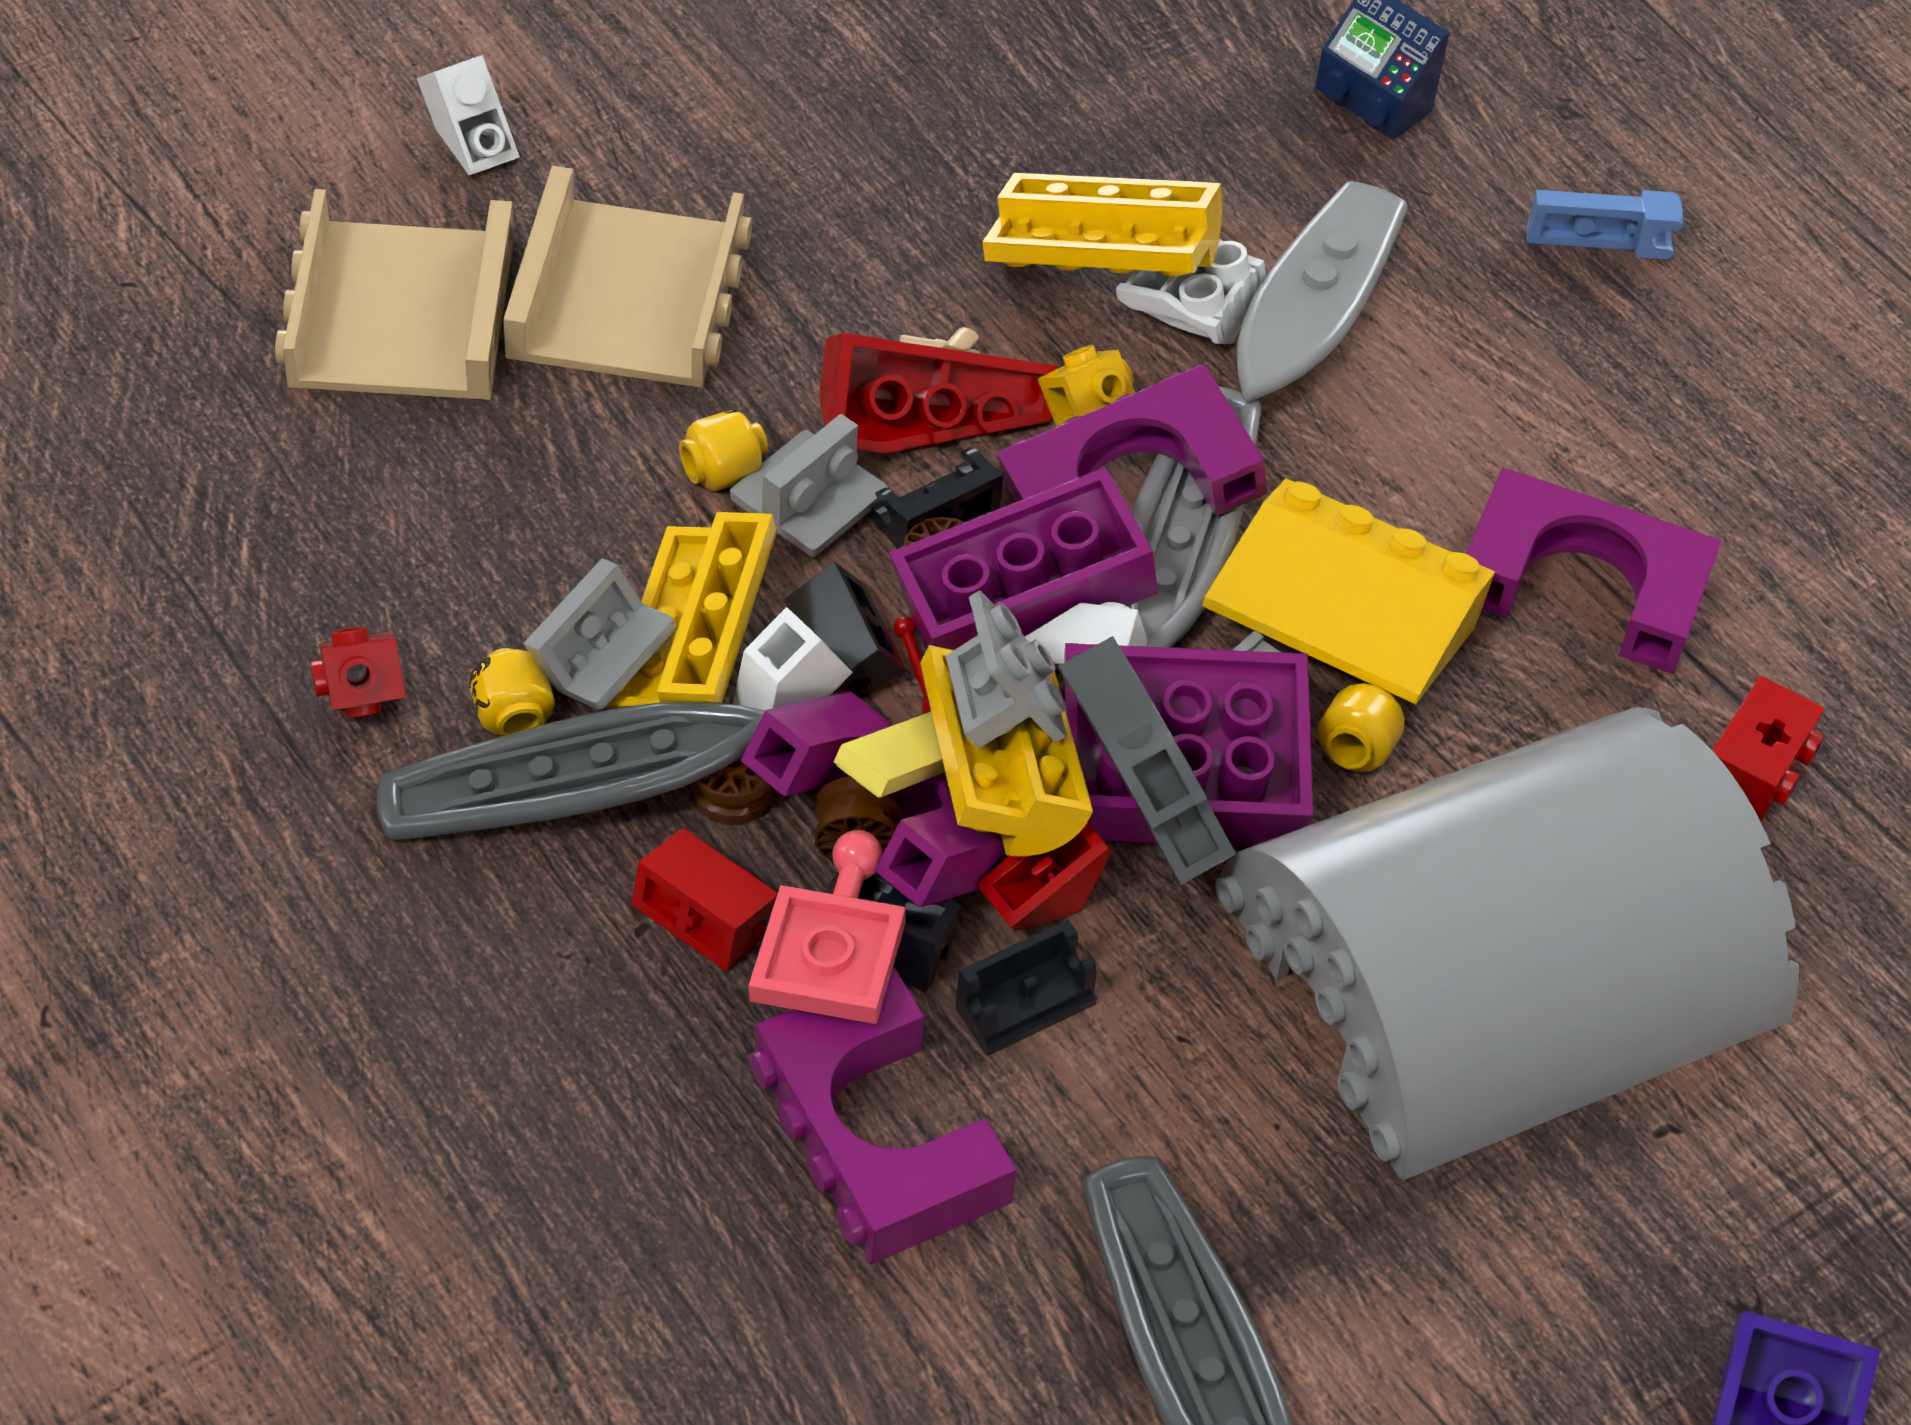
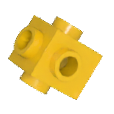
(1086, 383)

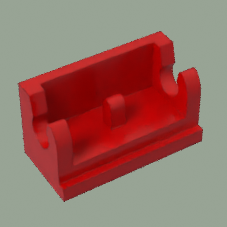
(703, 898)

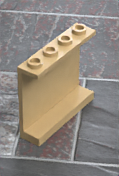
(624, 287)
(396, 306)

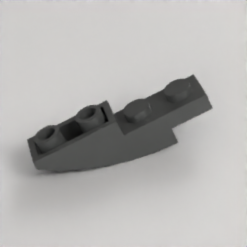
(1147, 760)

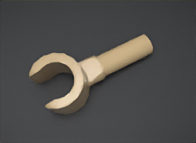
(961, 340)

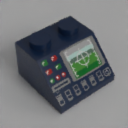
(1383, 64)

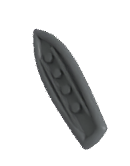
(564, 768)
(1179, 1302)

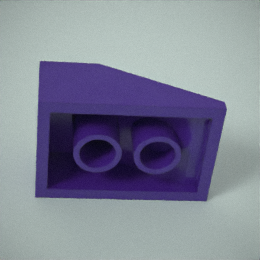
(1792, 1376)

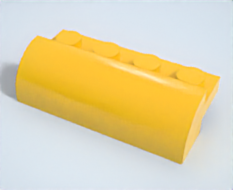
(1106, 224)
(709, 589)
(1013, 784)

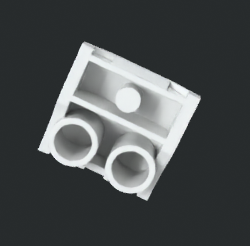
(1200, 302)

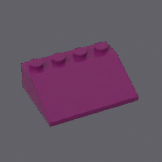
(1237, 725)

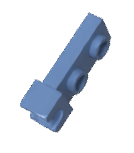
(1607, 221)

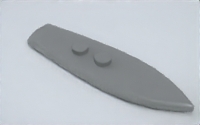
(1317, 288)
(1185, 538)

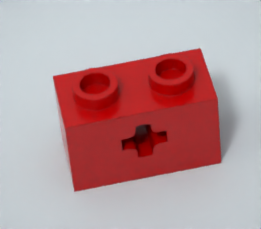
(1768, 740)

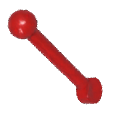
(905, 628)

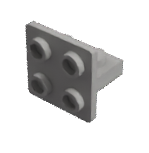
(812, 487)
(598, 637)
(1003, 678)

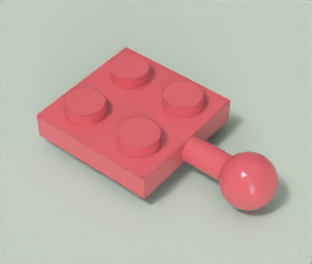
(831, 948)

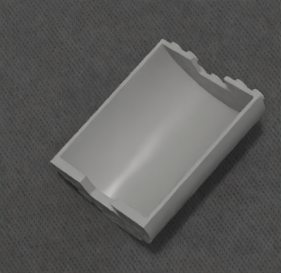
(1527, 932)

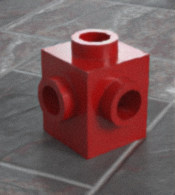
(379, 682)

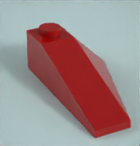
(924, 393)

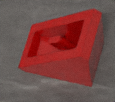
(1046, 884)

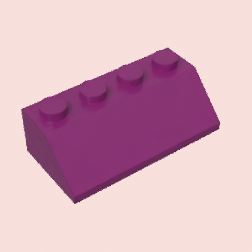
(1032, 557)

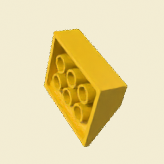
(1351, 590)

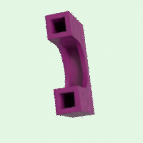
(1174, 418)
(1659, 559)
(929, 852)
(883, 1194)

